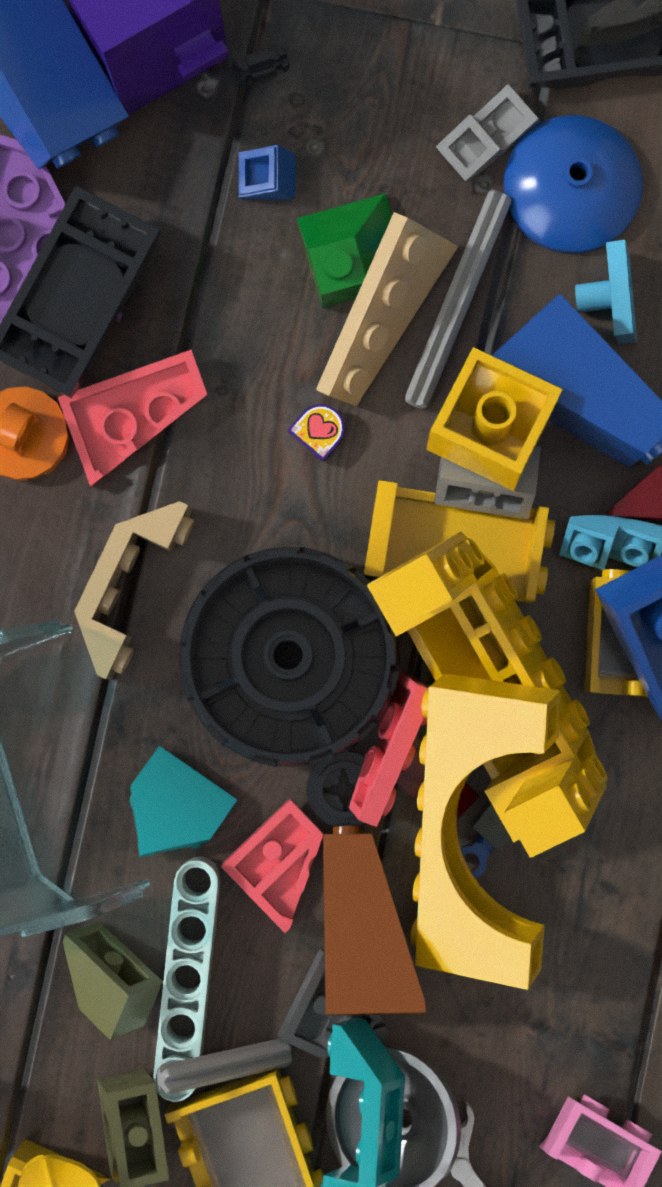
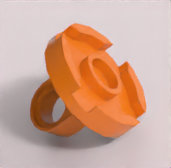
(31, 433)

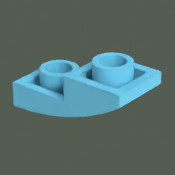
(600, 537)

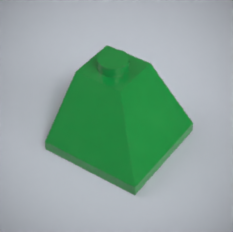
(343, 245)

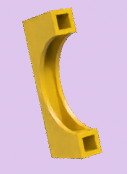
(457, 920)

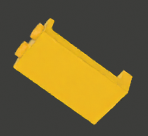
(410, 523)

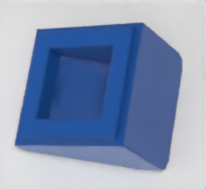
(267, 174)

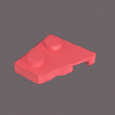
(277, 862)

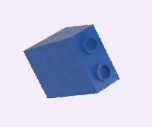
(52, 84)
(600, 395)

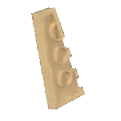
(390, 295)

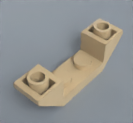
(160, 527)

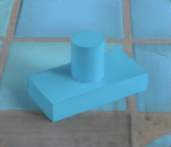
(613, 293)

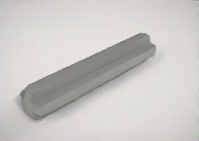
(223, 1066)

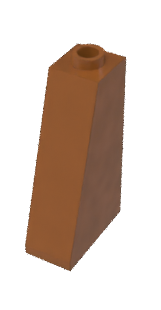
(363, 939)

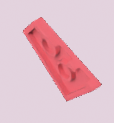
(129, 410)
(382, 764)

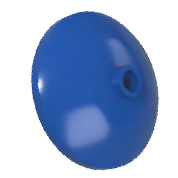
(567, 212)

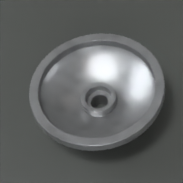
(427, 1143)

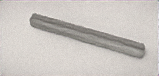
(457, 299)

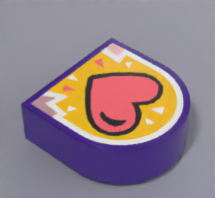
(319, 430)

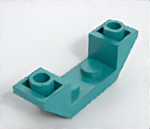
(361, 1056)

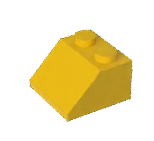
(493, 419)

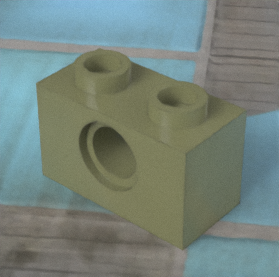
(133, 1129)

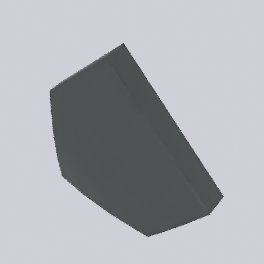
(306, 1020)

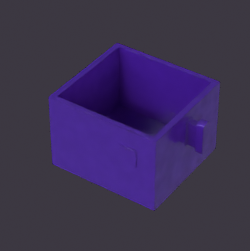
(151, 43)

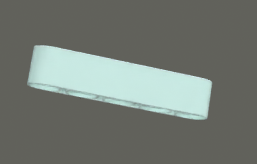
(195, 953)

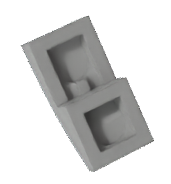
(487, 134)

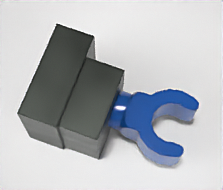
(492, 836)

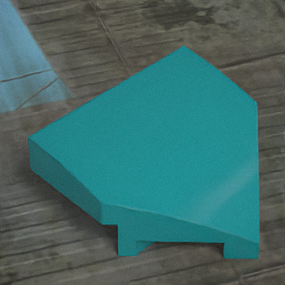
(175, 805)

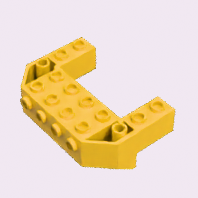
(471, 627)

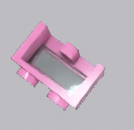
(600, 1147)

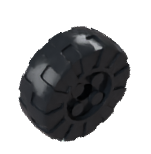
(278, 712)

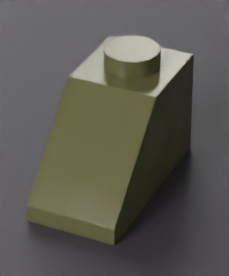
(109, 981)

